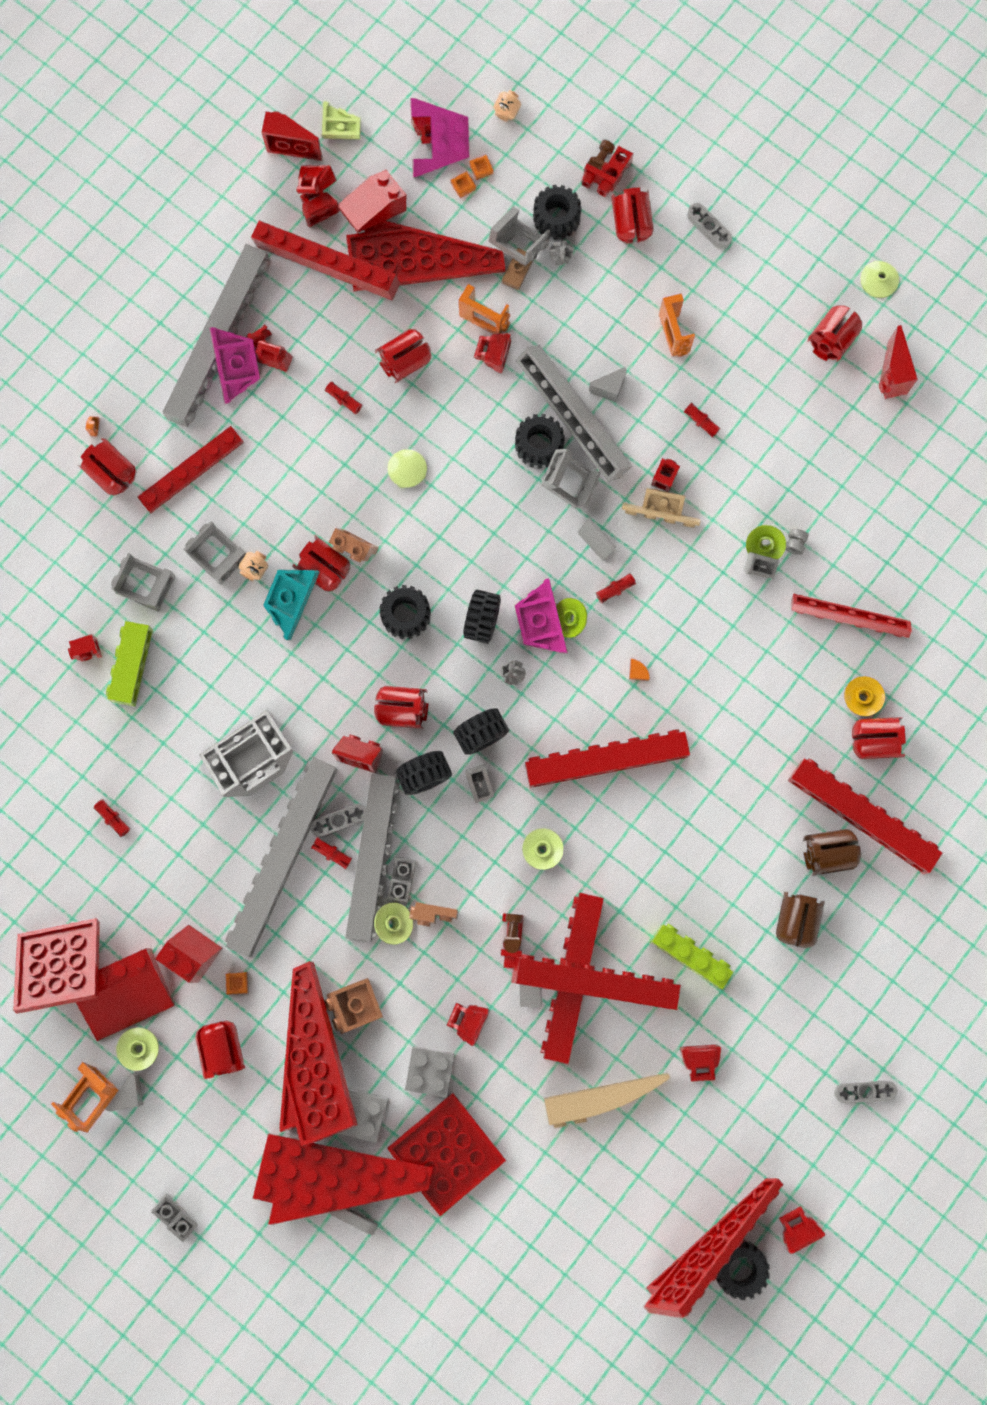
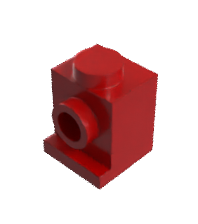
(663, 482)
(84, 648)

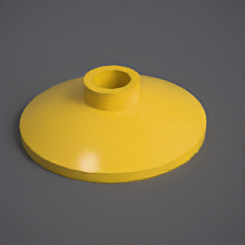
(871, 689)

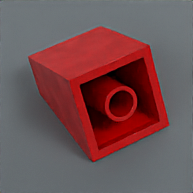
(189, 954)

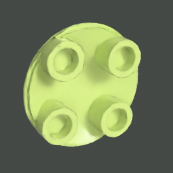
(407, 468)

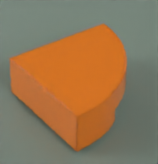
(92, 425)
(638, 671)

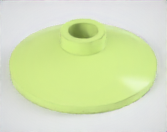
(874, 284)
(545, 838)
(401, 926)
(127, 1051)

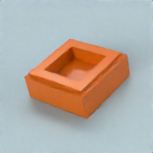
(481, 167)
(463, 184)
(236, 983)

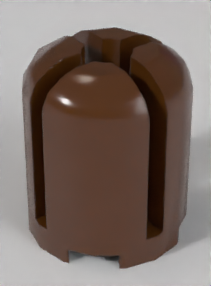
(832, 852)
(799, 920)

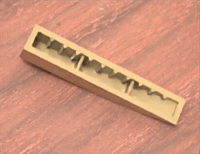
(594, 1101)

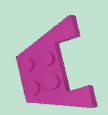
(448, 136)

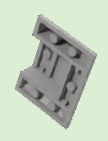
(248, 757)

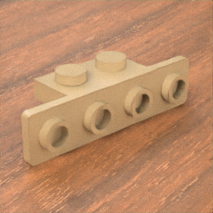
(662, 505)

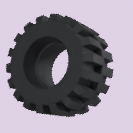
(559, 198)
(534, 426)
(400, 596)
(482, 616)
(481, 731)
(423, 772)
(754, 1282)

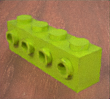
(129, 664)
(695, 959)

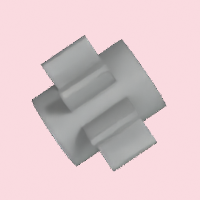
(561, 252)
(513, 672)

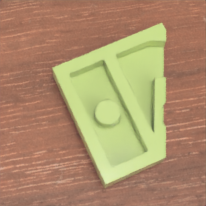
(339, 124)

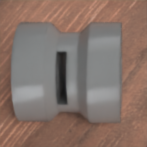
(796, 541)

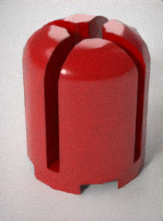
(632, 215)
(838, 343)
(404, 355)
(108, 467)
(327, 561)
(401, 707)
(885, 738)
(219, 1049)

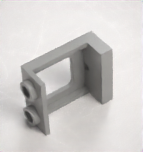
(508, 227)
(555, 472)
(228, 565)
(159, 591)

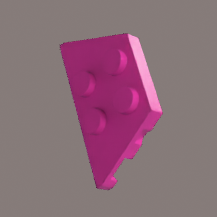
(235, 362)
(540, 620)

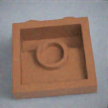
(356, 546)
(426, 914)
(353, 1006)

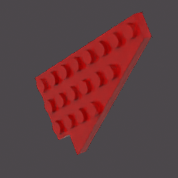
(422, 255)
(313, 1081)
(329, 1179)
(688, 1277)

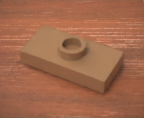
(516, 272)

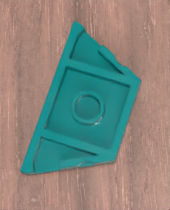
(289, 597)

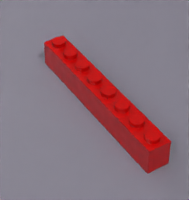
(325, 260)
(607, 759)
(864, 816)
(595, 983)
(567, 1005)

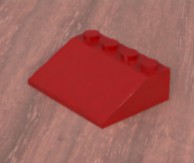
(126, 995)

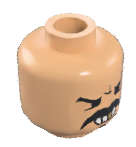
(507, 105)
(253, 566)

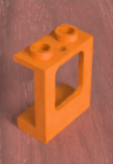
(468, 306)
(669, 310)
(99, 1084)

